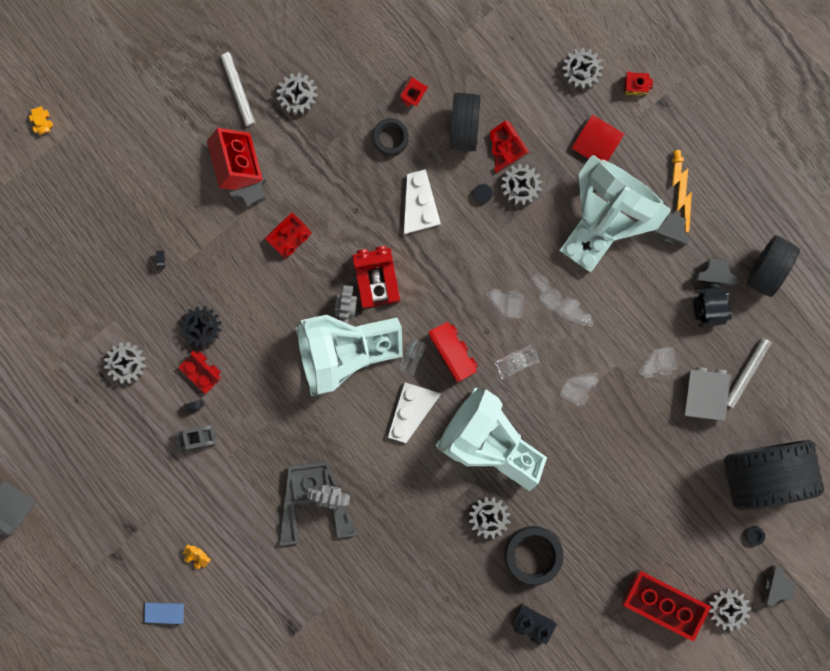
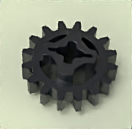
(198, 314)

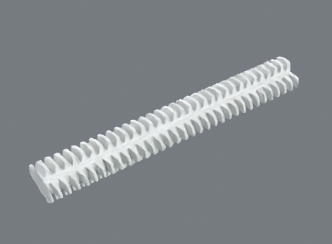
(239, 95)
(744, 377)

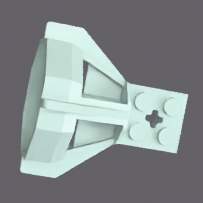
(602, 220)
(352, 348)
(485, 437)

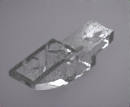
(567, 309)

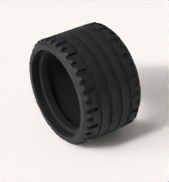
(774, 475)

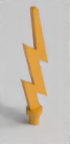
(682, 199)

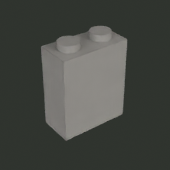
(708, 394)

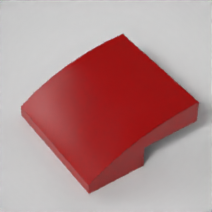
(598, 139)

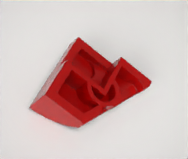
(506, 146)

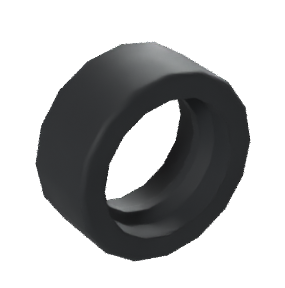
(376, 137)

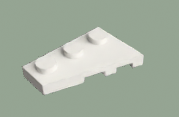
(420, 204)
(411, 410)

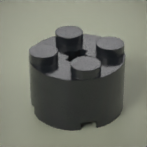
(712, 306)

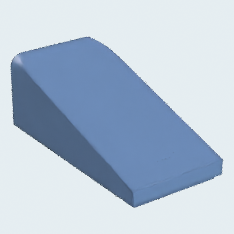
(164, 613)

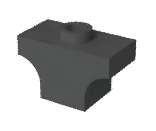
(250, 194)
(672, 230)
(716, 274)
(196, 437)
(778, 587)

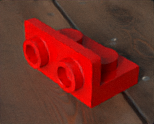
(289, 235)
(200, 371)

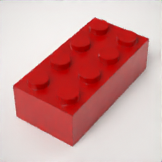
(665, 605)

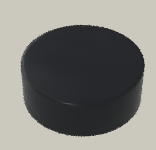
(483, 193)
(160, 259)
(194, 405)
(755, 535)

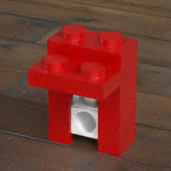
(373, 261)

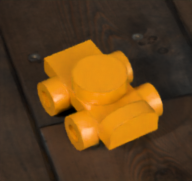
(39, 118)
(197, 555)

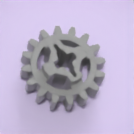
(580, 61)
(289, 93)
(528, 189)
(346, 305)
(127, 371)
(328, 496)
(484, 525)
(728, 600)

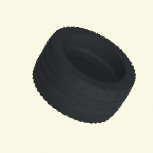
(465, 122)
(773, 266)
(548, 574)

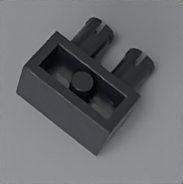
(533, 624)

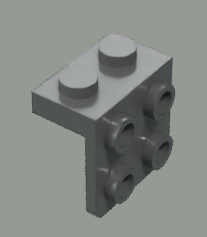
(13, 507)

